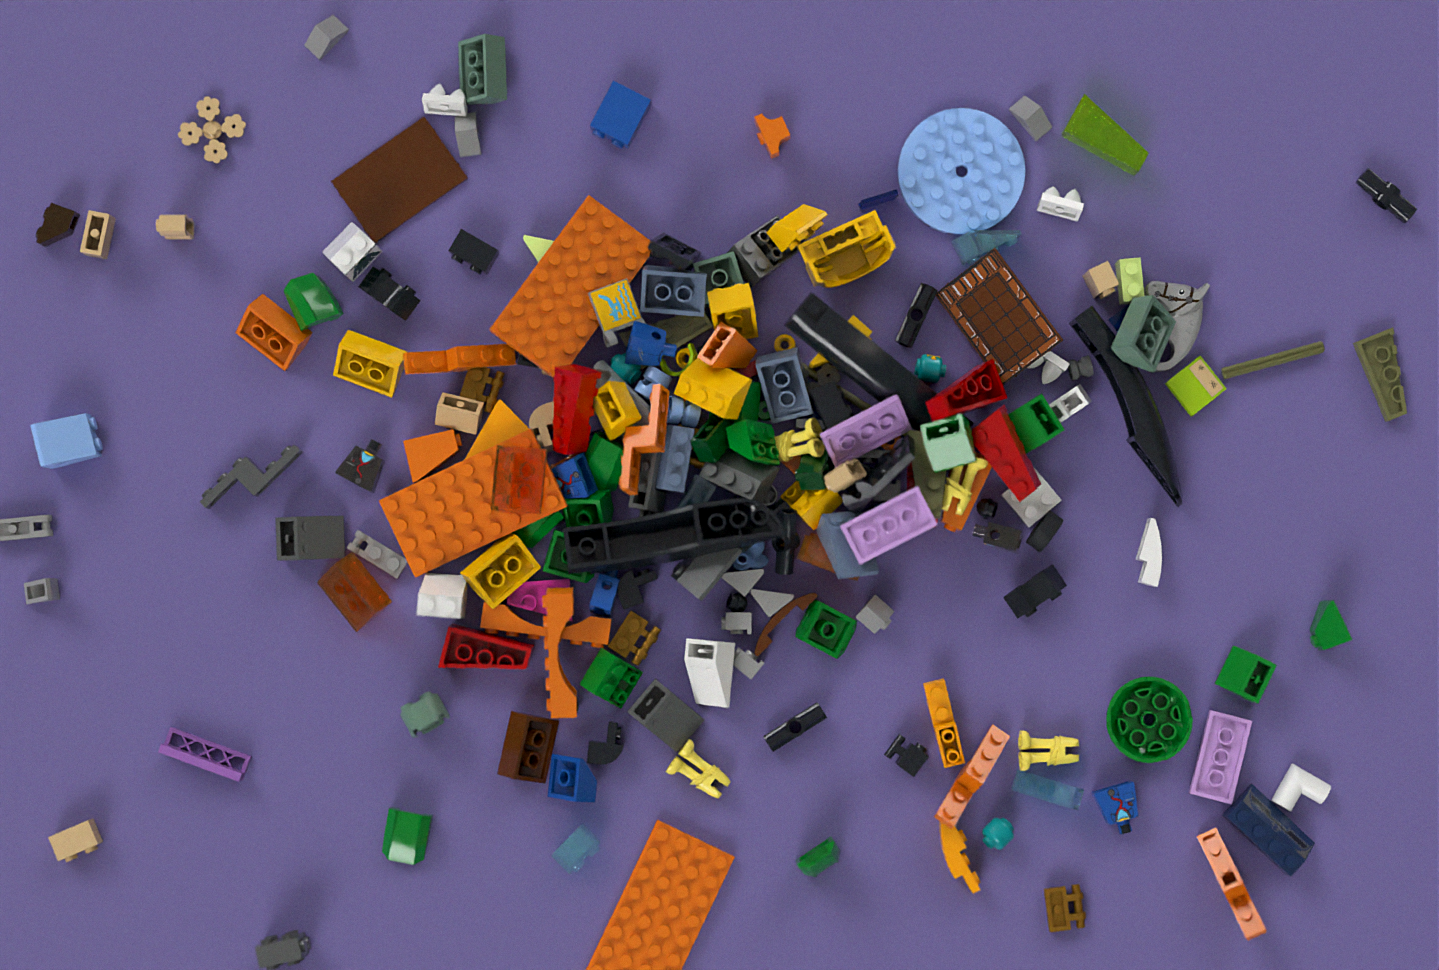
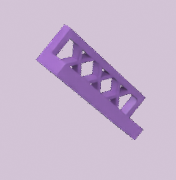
(203, 762)

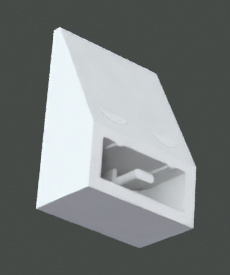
(710, 670)

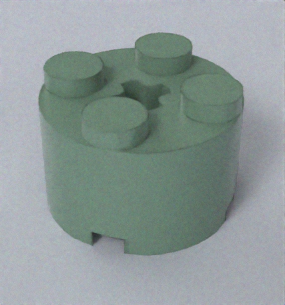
(424, 714)

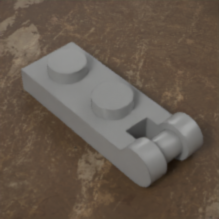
(25, 527)
(378, 554)

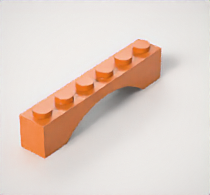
(502, 618)
(563, 695)

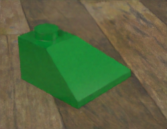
(589, 510)
(1328, 627)

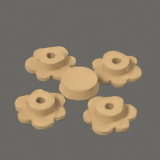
(212, 129)

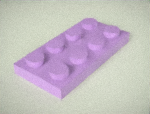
(866, 431)
(888, 525)
(1220, 757)

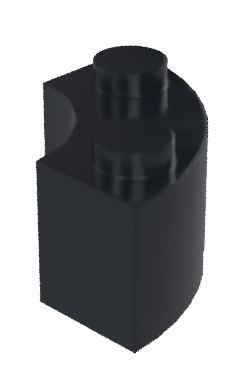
(389, 293)
(1035, 591)

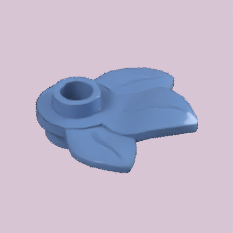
(753, 557)

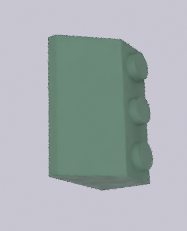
(483, 69)
(1143, 333)

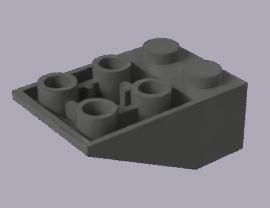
(759, 255)
(310, 537)
(665, 715)

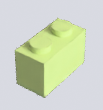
(1129, 279)

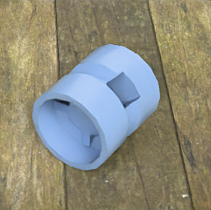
(651, 376)
(683, 412)

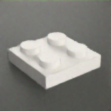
(1035, 504)

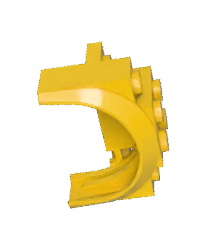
(846, 252)

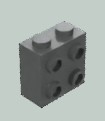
(288, 948)

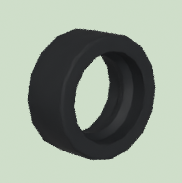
(1044, 531)

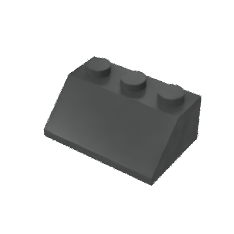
(740, 475)
(703, 572)

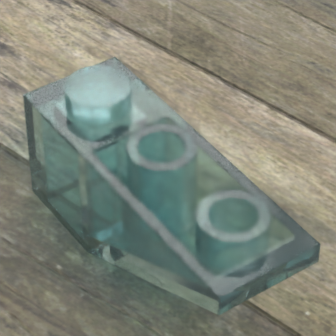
(980, 242)
(1047, 789)

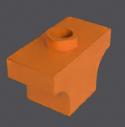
(771, 133)

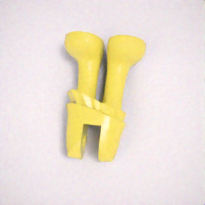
(786, 442)
(953, 489)
(1054, 756)
(702, 781)

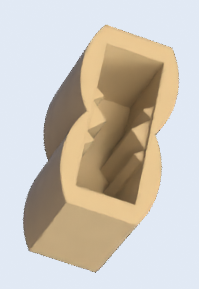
(175, 226)
(844, 475)

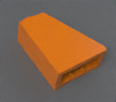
(727, 349)
(430, 452)

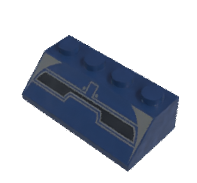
(1269, 830)

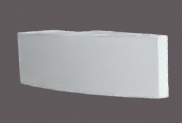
(1070, 403)
(1151, 554)

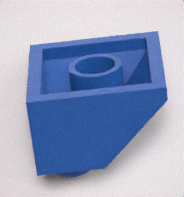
(571, 779)

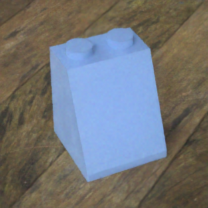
(66, 440)

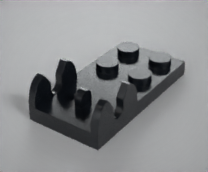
(674, 250)
(880, 475)

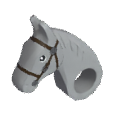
(1186, 308)

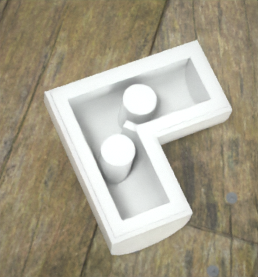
(1300, 782)

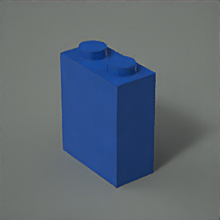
(620, 115)

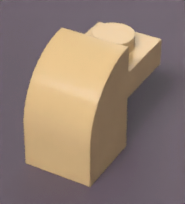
(541, 422)

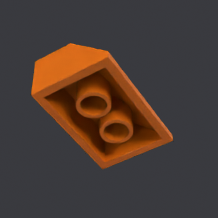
(273, 332)

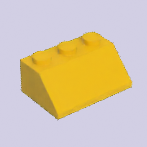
(369, 363)
(713, 389)
(500, 570)

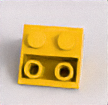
(796, 226)
(615, 408)
(811, 503)

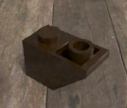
(57, 224)

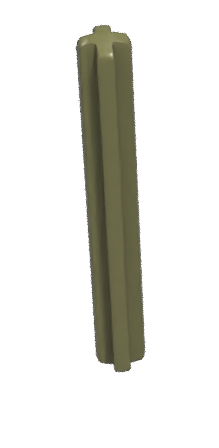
(1273, 360)

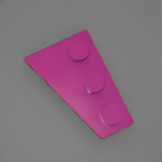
(530, 594)

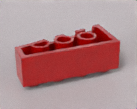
(971, 392)
(573, 407)
(1005, 453)
(482, 650)

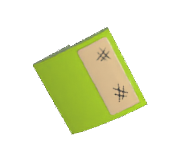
(1195, 386)

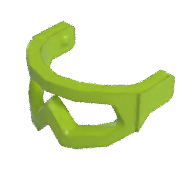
(693, 355)

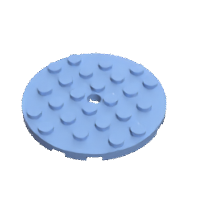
(966, 140)

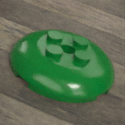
(1170, 723)

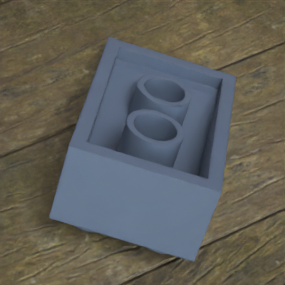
(673, 291)
(784, 385)
(838, 547)

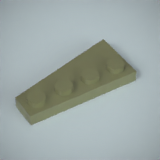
(678, 329)
(1382, 371)
(929, 483)

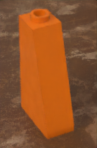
(954, 521)

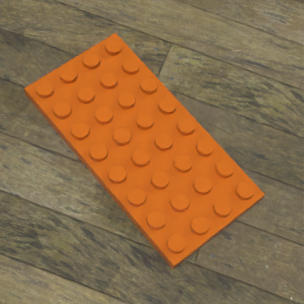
(552, 309)
(453, 509)
(662, 903)

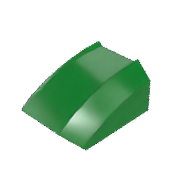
(311, 301)
(605, 461)
(536, 531)
(556, 560)
(826, 629)
(406, 836)
(819, 858)

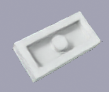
(438, 103)
(1067, 207)
(1053, 367)

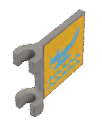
(615, 309)

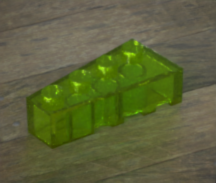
(1104, 137)

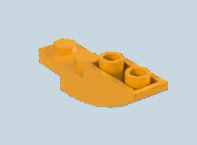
(943, 723)
(953, 842)

